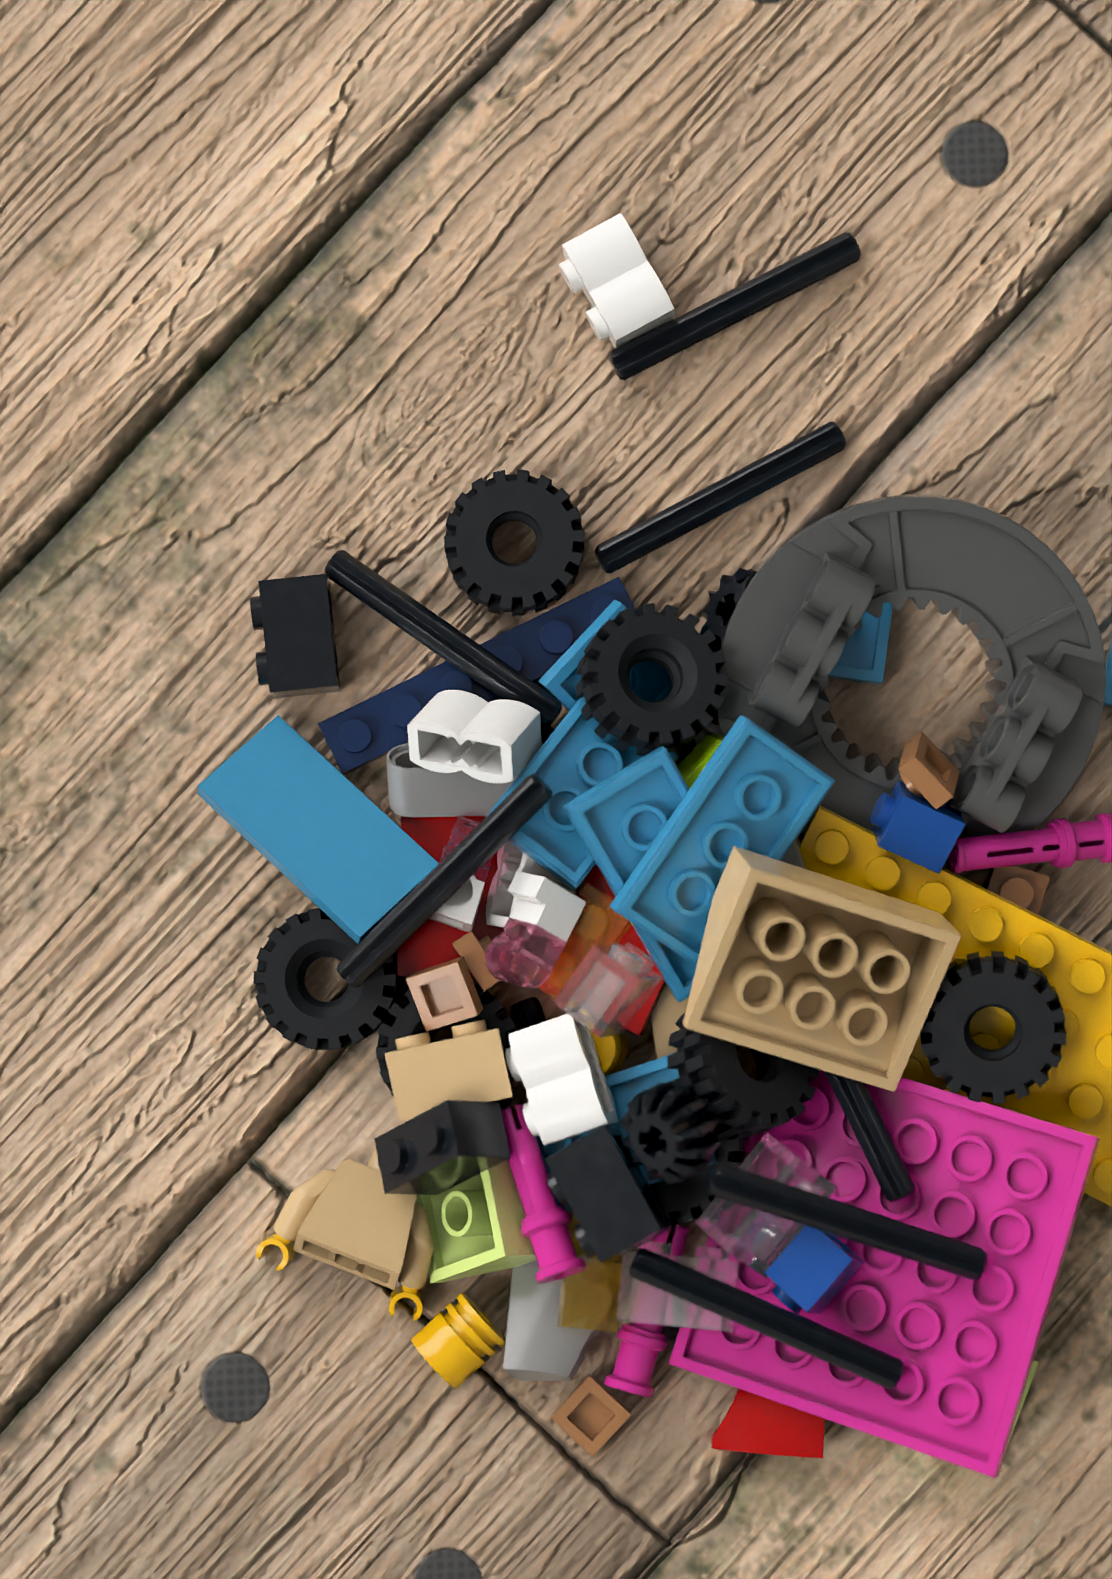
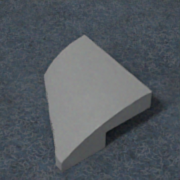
(534, 1342)

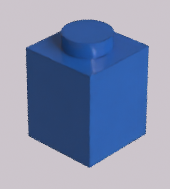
(915, 828)
(812, 1270)

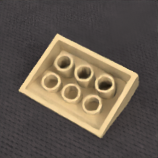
(817, 969)

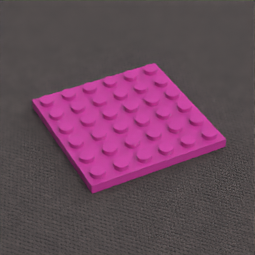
(962, 1341)

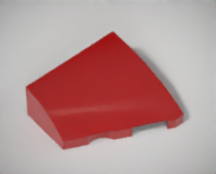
(769, 1428)

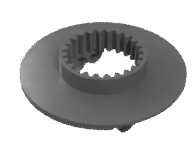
(968, 562)

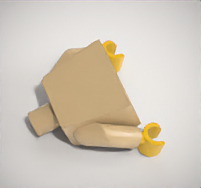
(358, 1228)

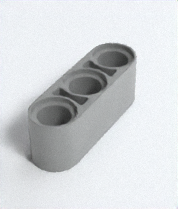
(428, 793)

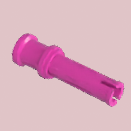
(1058, 843)
(544, 1220)
(642, 1341)

